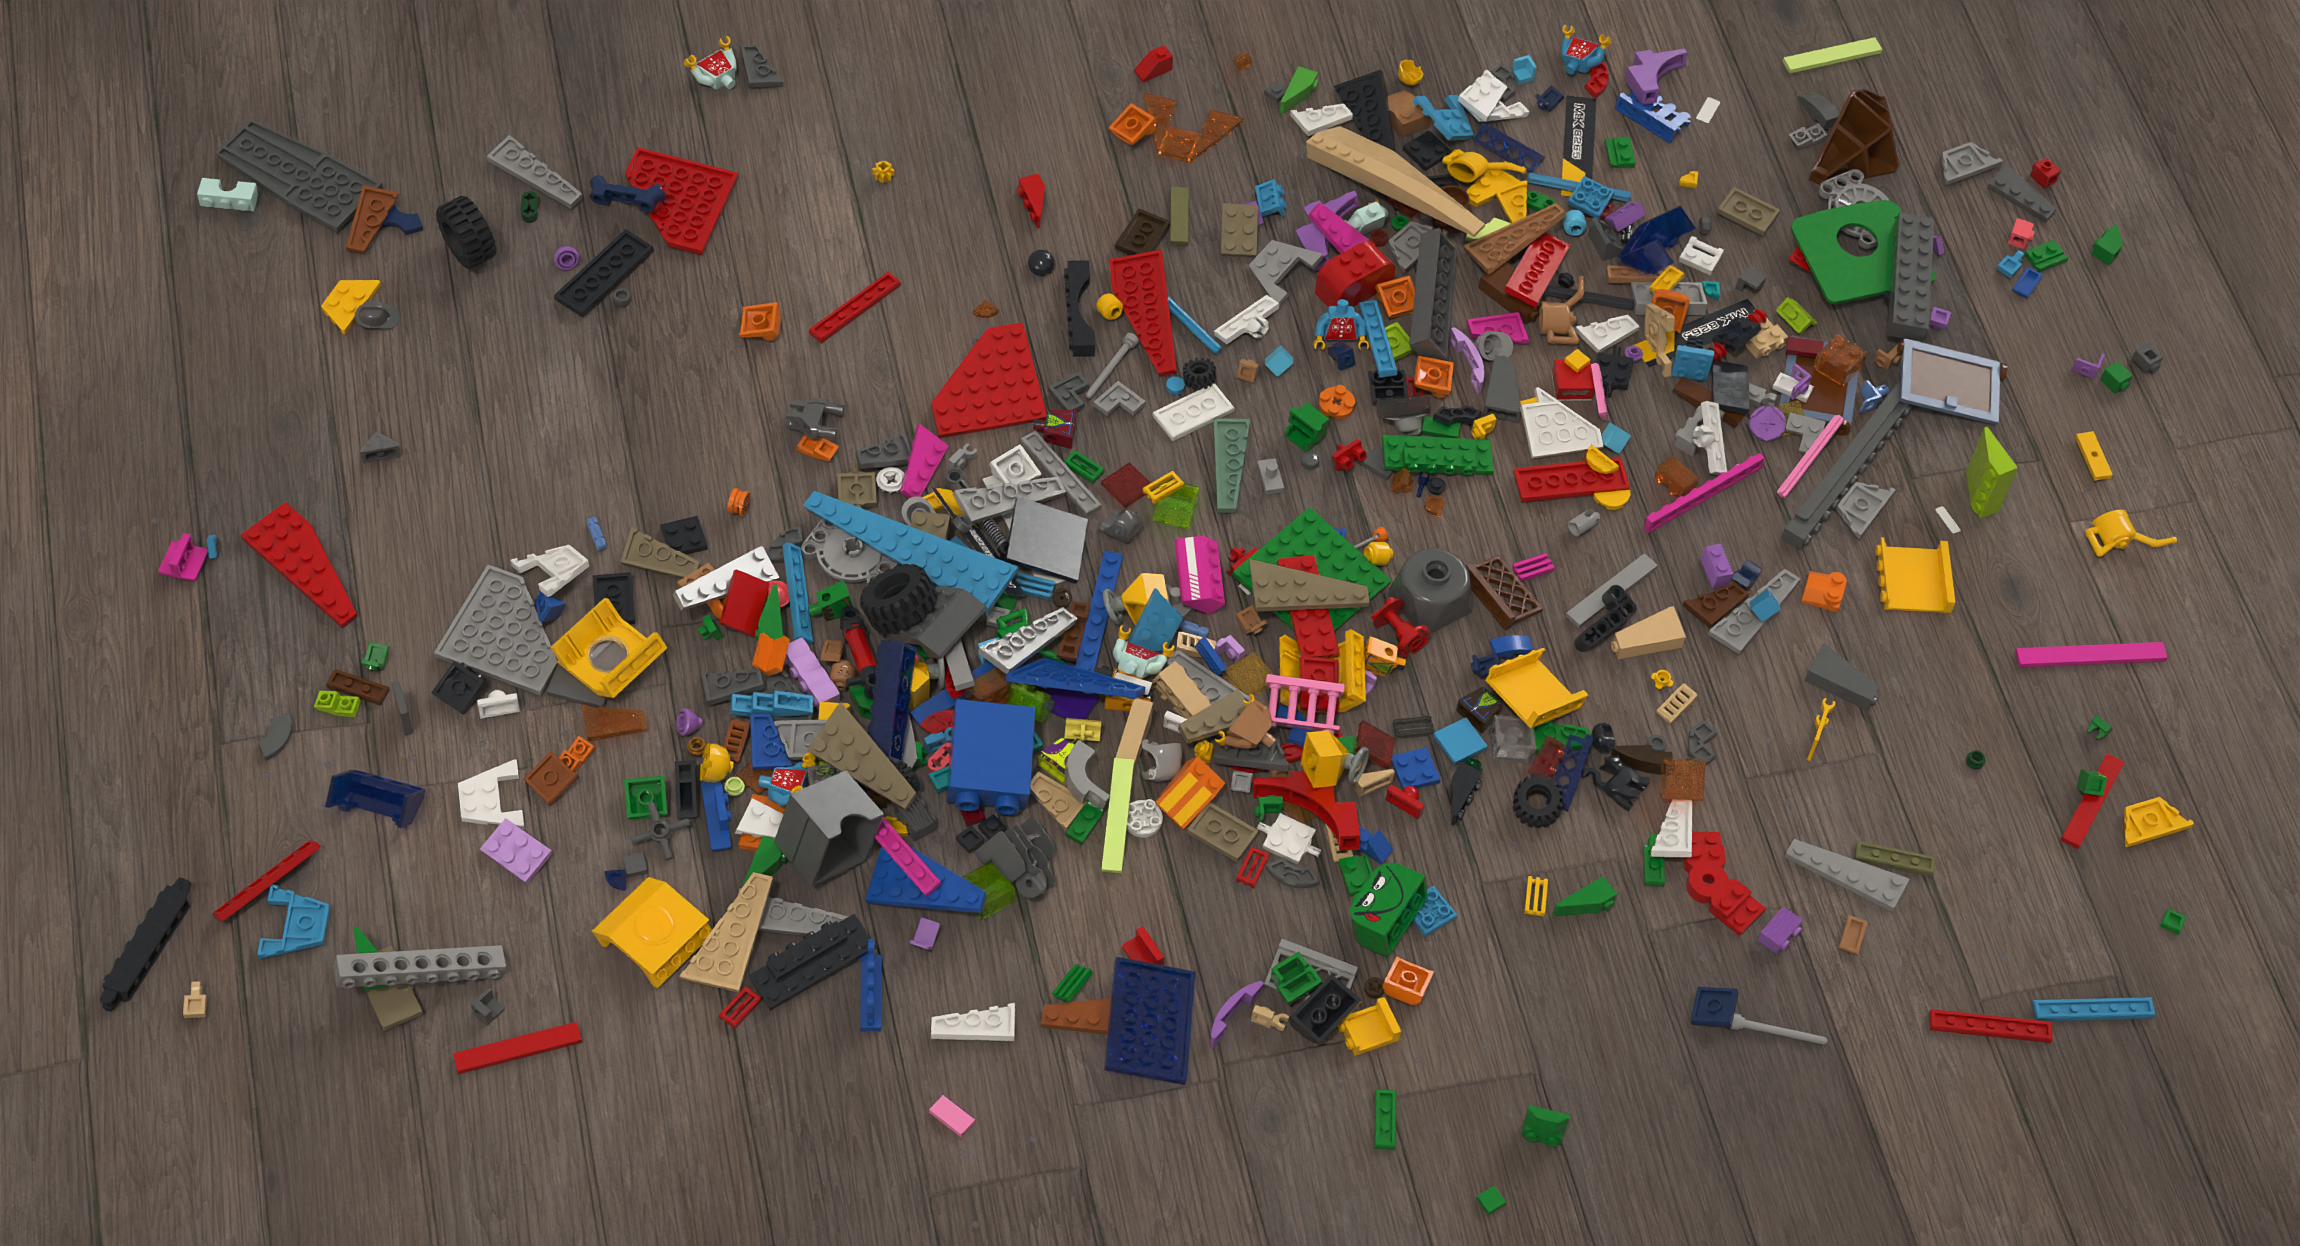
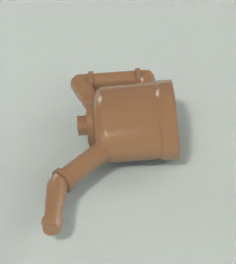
(1558, 319)

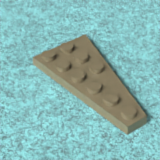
(1290, 589)
(849, 748)

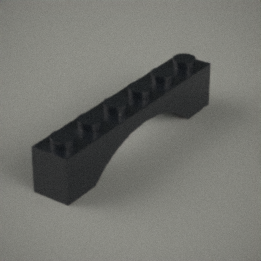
(1082, 335)

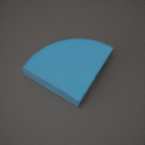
(211, 543)

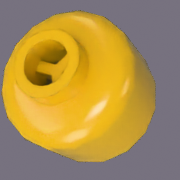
(1109, 306)
(1378, 553)

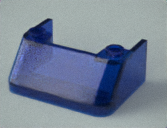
(1648, 242)
(375, 794)

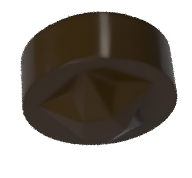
(1062, 598)
(1374, 987)

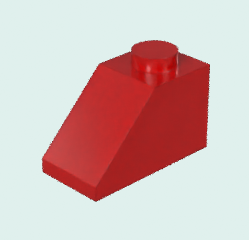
(1154, 64)

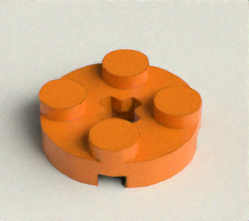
(1339, 394)

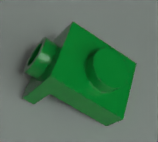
(375, 656)
(1268, 805)

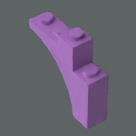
(1648, 69)
(1312, 238)

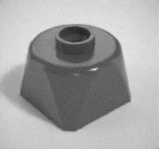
(1433, 588)

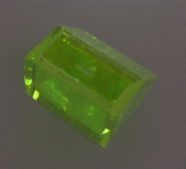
(1178, 507)
(1025, 695)
(997, 888)

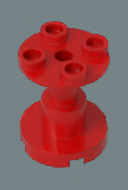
(1410, 638)

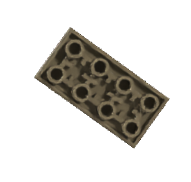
(394, 1003)

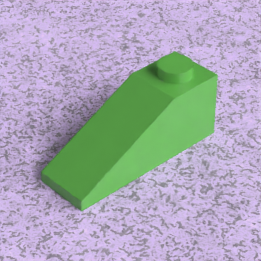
(1299, 88)

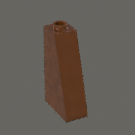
(1494, 286)

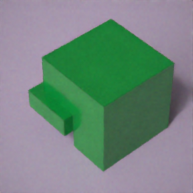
(1306, 427)
(1294, 978)

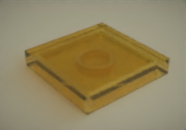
(1249, 674)

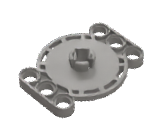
(1852, 193)
(832, 550)

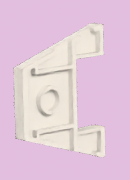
(1500, 111)
(560, 563)
(481, 798)

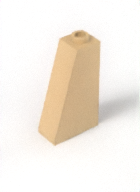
(1650, 635)
(1135, 730)

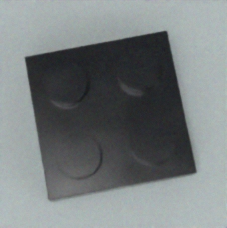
(1426, 150)
(684, 535)

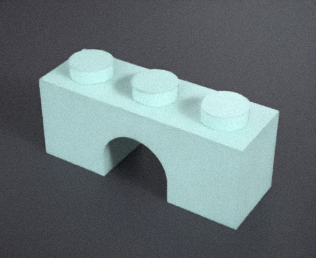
(241, 198)

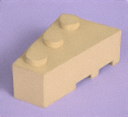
(1180, 691)

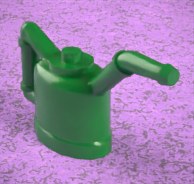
(1023, 614)

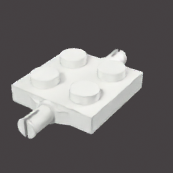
(1289, 839)

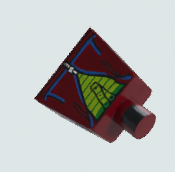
(1058, 427)

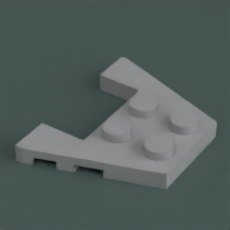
(1276, 262)

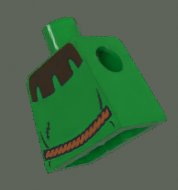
(831, 601)

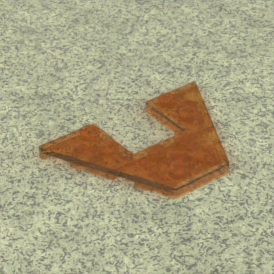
(1181, 143)

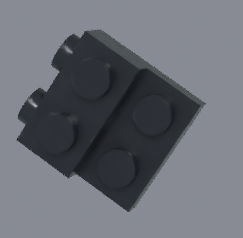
(460, 687)

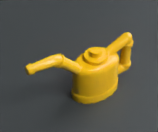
(1471, 165)
(2117, 531)

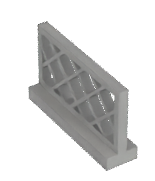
(1317, 960)

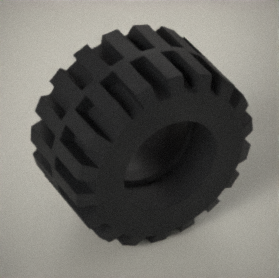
(1541, 786)

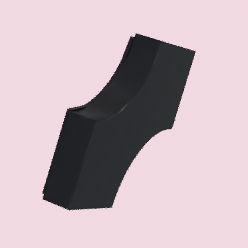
(1457, 415)

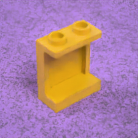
(1370, 1028)

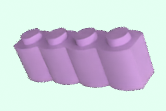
(810, 673)

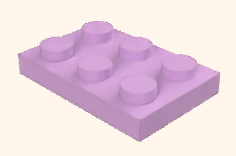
(516, 851)

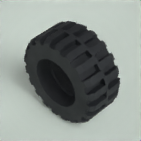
(466, 232)
(898, 598)

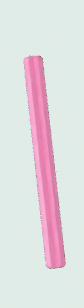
(1810, 456)

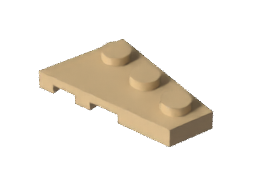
(1056, 800)

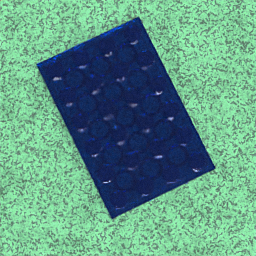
(1150, 1021)

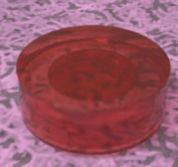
(1379, 237)

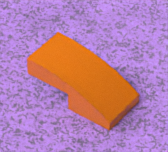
(817, 449)

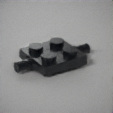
(1614, 370)

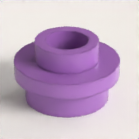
(1633, 352)

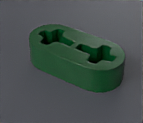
(533, 207)

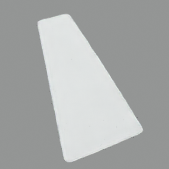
(909, 755)

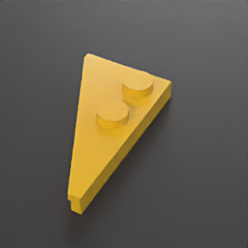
(1513, 201)

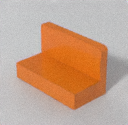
(770, 654)

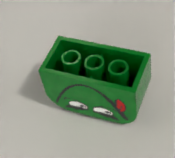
(1387, 906)

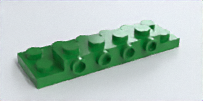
(1437, 455)

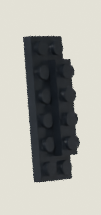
(810, 960)

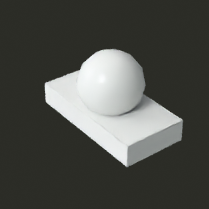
(498, 704)

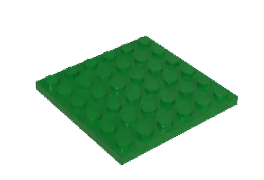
(1333, 555)

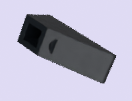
(1462, 786)

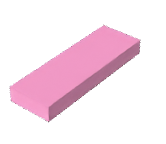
(1602, 409)

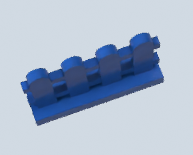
(1653, 121)
(871, 990)

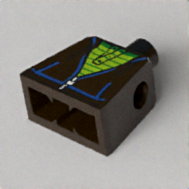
(1480, 708)

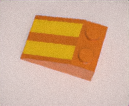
(1189, 792)

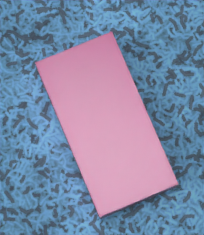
(952, 1116)

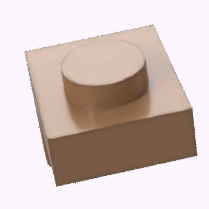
(1886, 360)
(1250, 620)

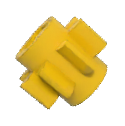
(883, 171)

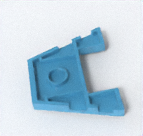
(1450, 122)
(304, 924)

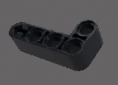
(1604, 624)

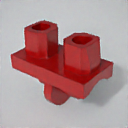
(1348, 454)
(1237, 555)

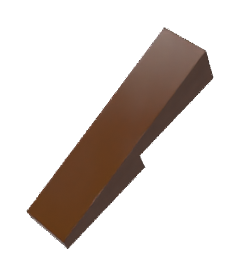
(1697, 394)

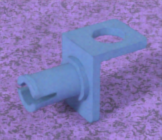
(1872, 395)

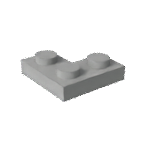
(1118, 396)
(1806, 427)

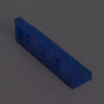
(1514, 144)
(1583, 753)

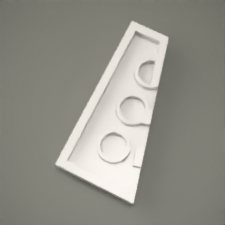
(990, 1024)

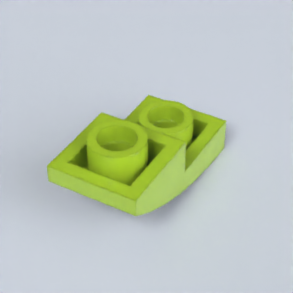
(334, 704)

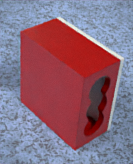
(1570, 384)

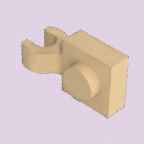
(196, 1003)
(1266, 1017)

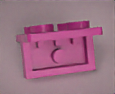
(183, 559)

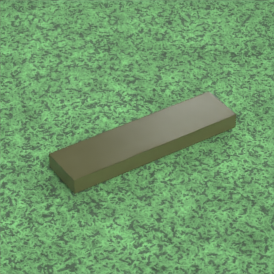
(1179, 216)
(1895, 858)

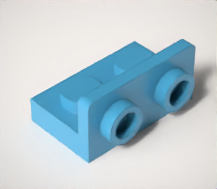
(1270, 198)

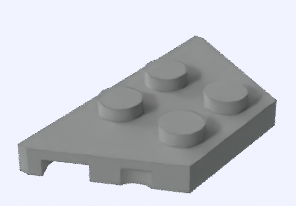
(1966, 162)
(1406, 244)
(1862, 506)
(798, 735)

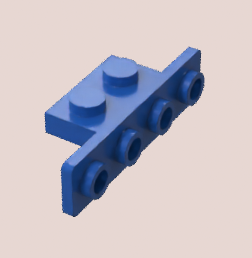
(717, 815)

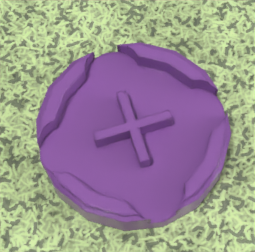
(1767, 423)

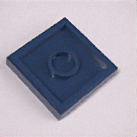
(1714, 1006)

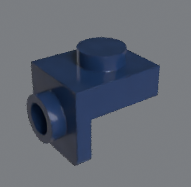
(1549, 99)
(1343, 354)
(1747, 574)
(1483, 665)

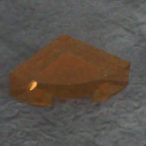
(985, 310)

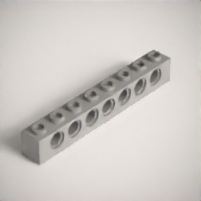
(409, 961)

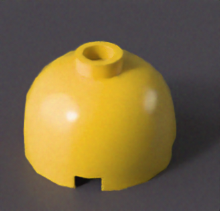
(715, 763)

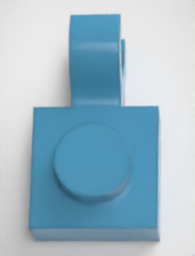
(2011, 265)
(935, 741)

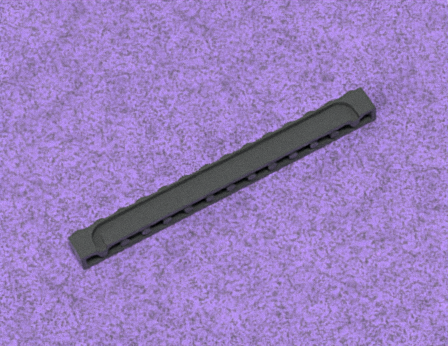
(1846, 470)

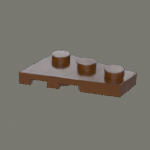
(1716, 605)

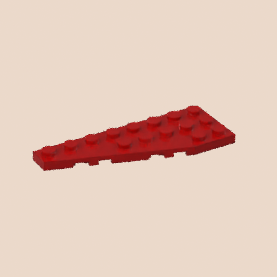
(1142, 289)
(296, 553)

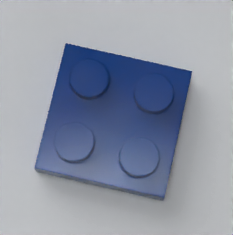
(1415, 769)

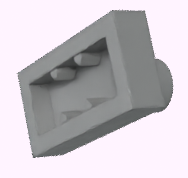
(1270, 476)
(1175, 600)

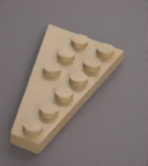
(729, 945)

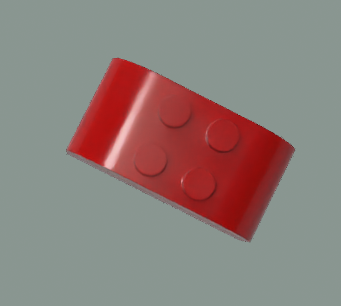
(1353, 275)

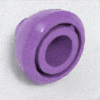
(566, 258)
(687, 722)

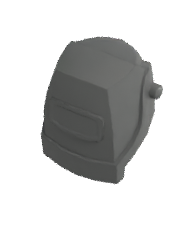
(1122, 525)

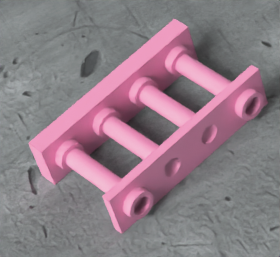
(1313, 688)

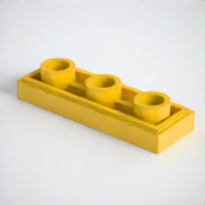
(2093, 456)

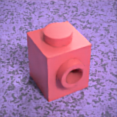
(2021, 233)

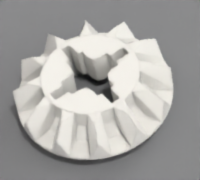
(889, 474)

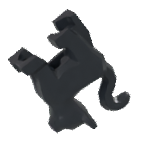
(1619, 784)

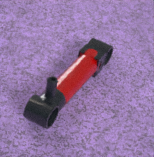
(854, 634)

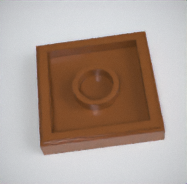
(550, 778)

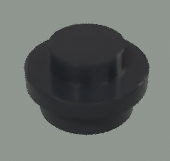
(1565, 280)
(1436, 485)

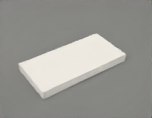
(1193, 412)

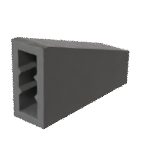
(1503, 392)
(1841, 679)

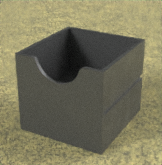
(828, 828)

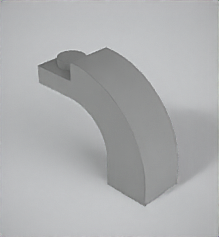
(1077, 780)

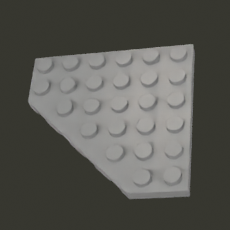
(501, 634)

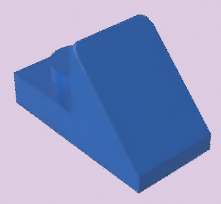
(548, 607)
(1374, 845)

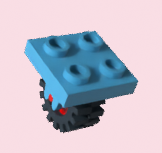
(1692, 360)

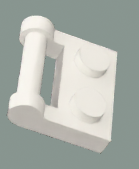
(1698, 259)

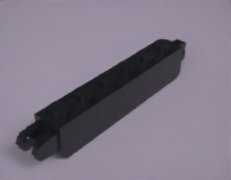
(146, 944)

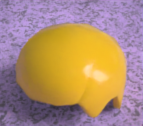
(1408, 73)

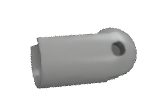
(1583, 522)

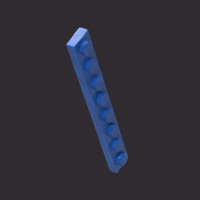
(1097, 614)

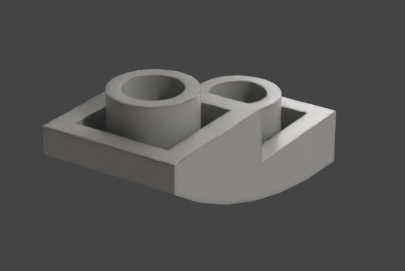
(1808, 137)

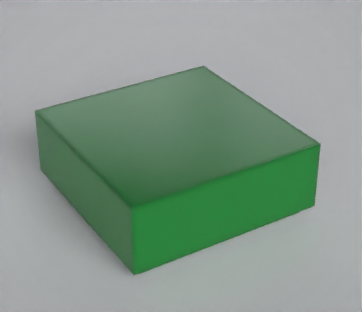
(2172, 921)
(1491, 1200)

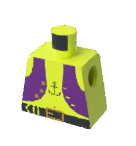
(1054, 758)

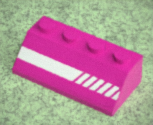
(1199, 573)

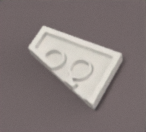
(1484, 98)
(1314, 121)
(1608, 333)
(759, 820)

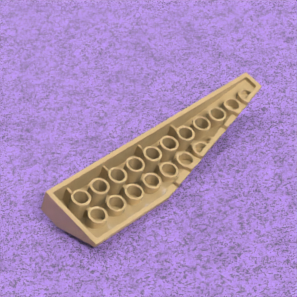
(1388, 174)

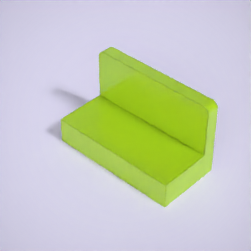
(1795, 315)

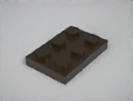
(1142, 233)

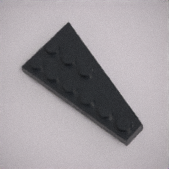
(1370, 108)

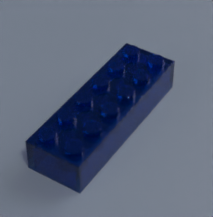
(892, 697)

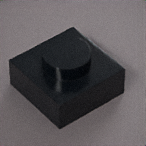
(991, 826)
(970, 839)

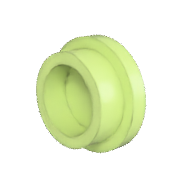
(734, 786)

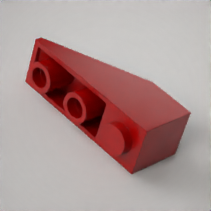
(1032, 192)

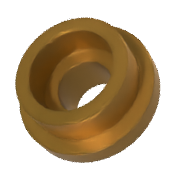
(694, 742)

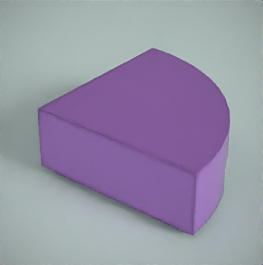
(1938, 245)

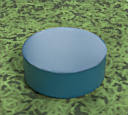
(1175, 385)

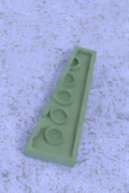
(1229, 454)

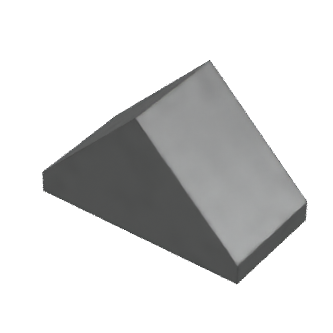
(379, 448)

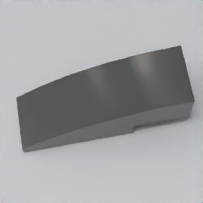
(1819, 109)

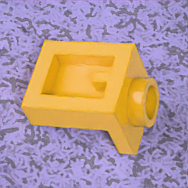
(1483, 426)

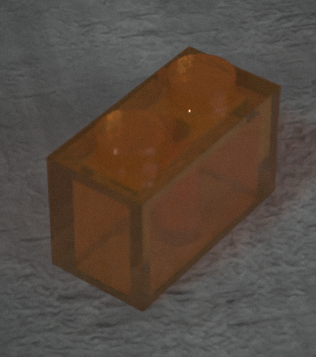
(1676, 477)

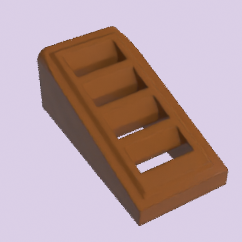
(737, 729)

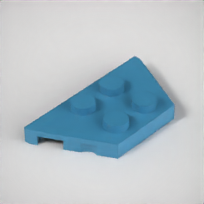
(1156, 623)

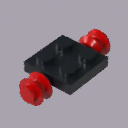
(1737, 333)

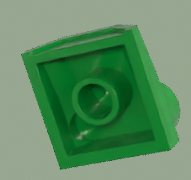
(642, 792)
(1544, 1126)

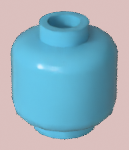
(1574, 223)

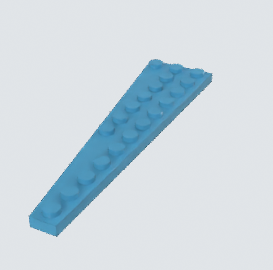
(943, 560)

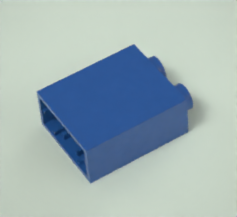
(990, 756)

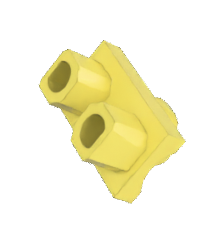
(1082, 729)

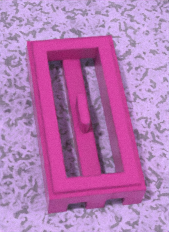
(1531, 565)

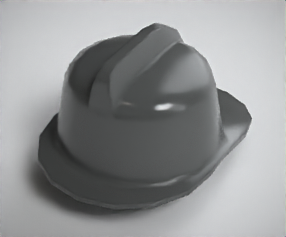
(377, 315)

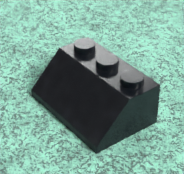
(1324, 1010)

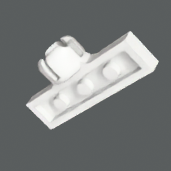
(1248, 321)
(1710, 437)

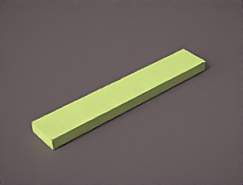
(1832, 55)
(1117, 815)

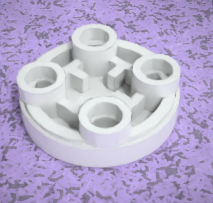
(1144, 818)

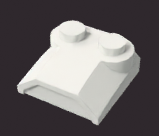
(1014, 467)

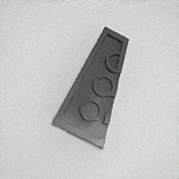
(2019, 192)

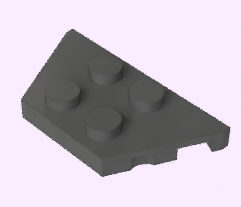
(1258, 757)

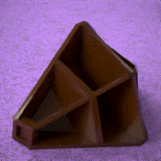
(1859, 140)

